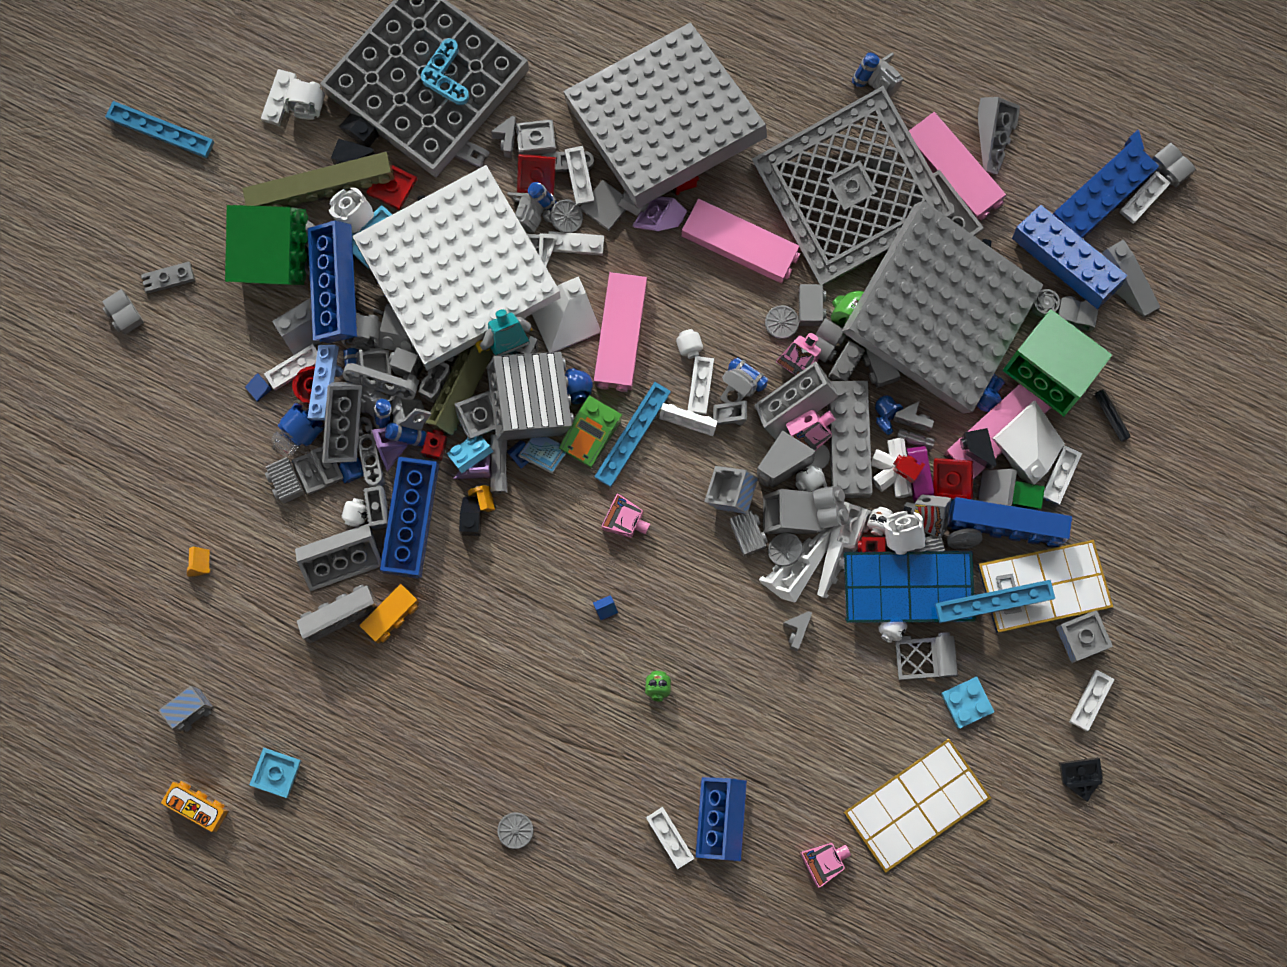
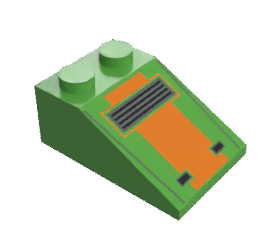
(590, 431)

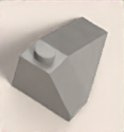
(995, 121)
(1135, 288)

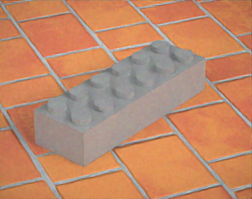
(851, 439)

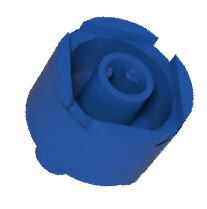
(299, 426)

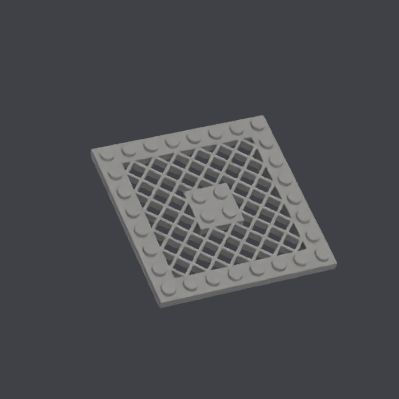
(850, 184)

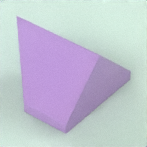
(388, 449)
(479, 470)

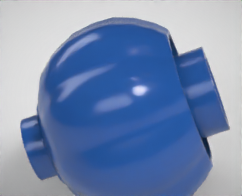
(579, 385)

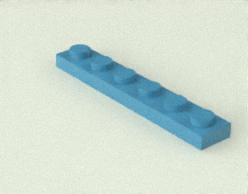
(160, 129)
(632, 434)
(995, 601)

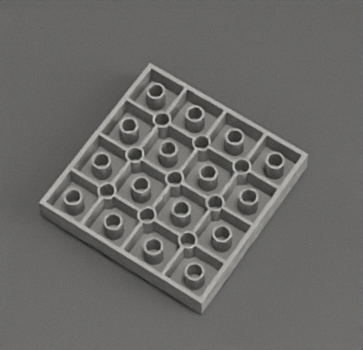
(385, 85)
(665, 114)
(942, 307)

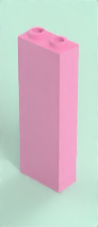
(968, 178)
(740, 241)
(620, 332)
(996, 420)

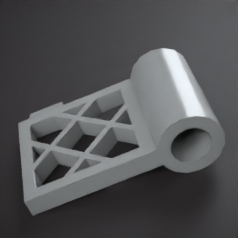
(942, 653)

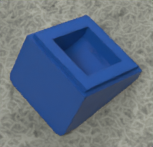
(1136, 137)
(258, 387)
(514, 453)
(351, 470)

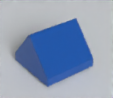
(605, 607)

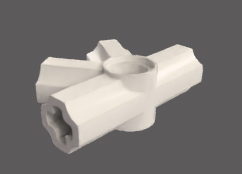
(888, 477)

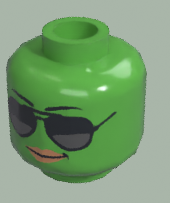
(658, 685)

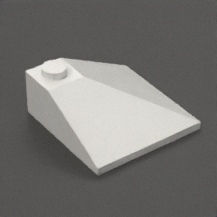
(568, 318)
(1030, 443)

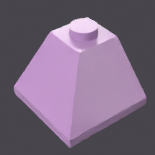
(661, 215)

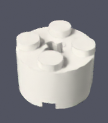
(304, 99)
(351, 208)
(904, 532)

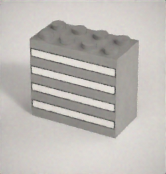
(529, 396)

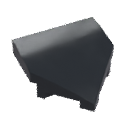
(1082, 776)

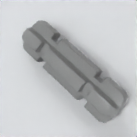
(916, 439)

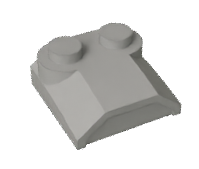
(476, 415)

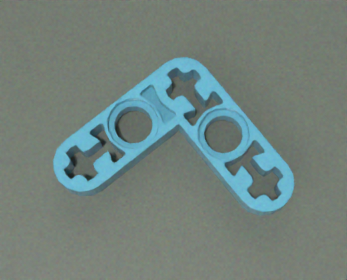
(437, 72)

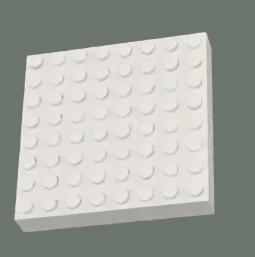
(455, 265)

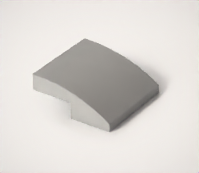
(314, 473)

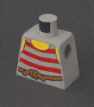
(933, 511)

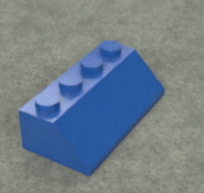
(721, 818)

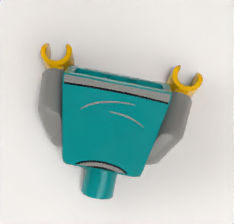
(505, 334)

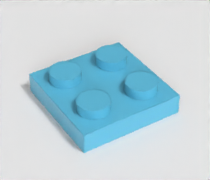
(469, 453)
(967, 702)
(275, 772)

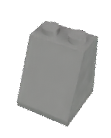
(784, 460)

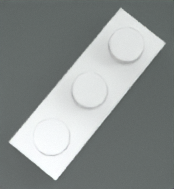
(274, 110)
(579, 175)
(1144, 197)
(579, 243)
(289, 368)
(700, 385)
(688, 419)
(1061, 475)
(1091, 700)
(670, 837)

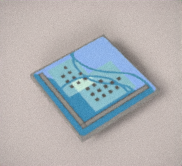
(543, 453)

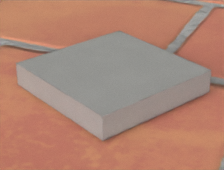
(536, 137)
(605, 206)
(998, 486)

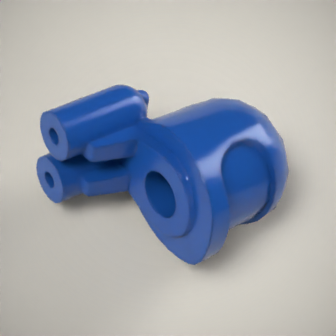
(991, 397)
(886, 408)

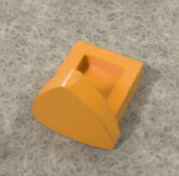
(484, 497)
(198, 561)

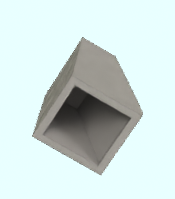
(790, 513)

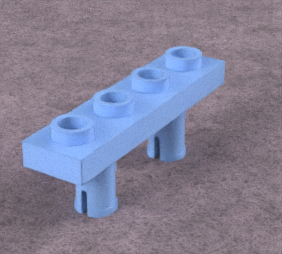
(325, 371)

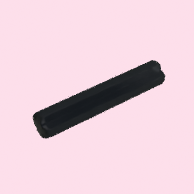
(1112, 415)

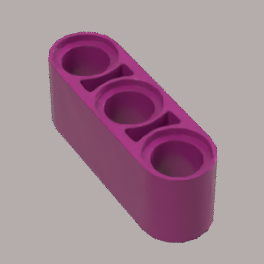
(923, 484)

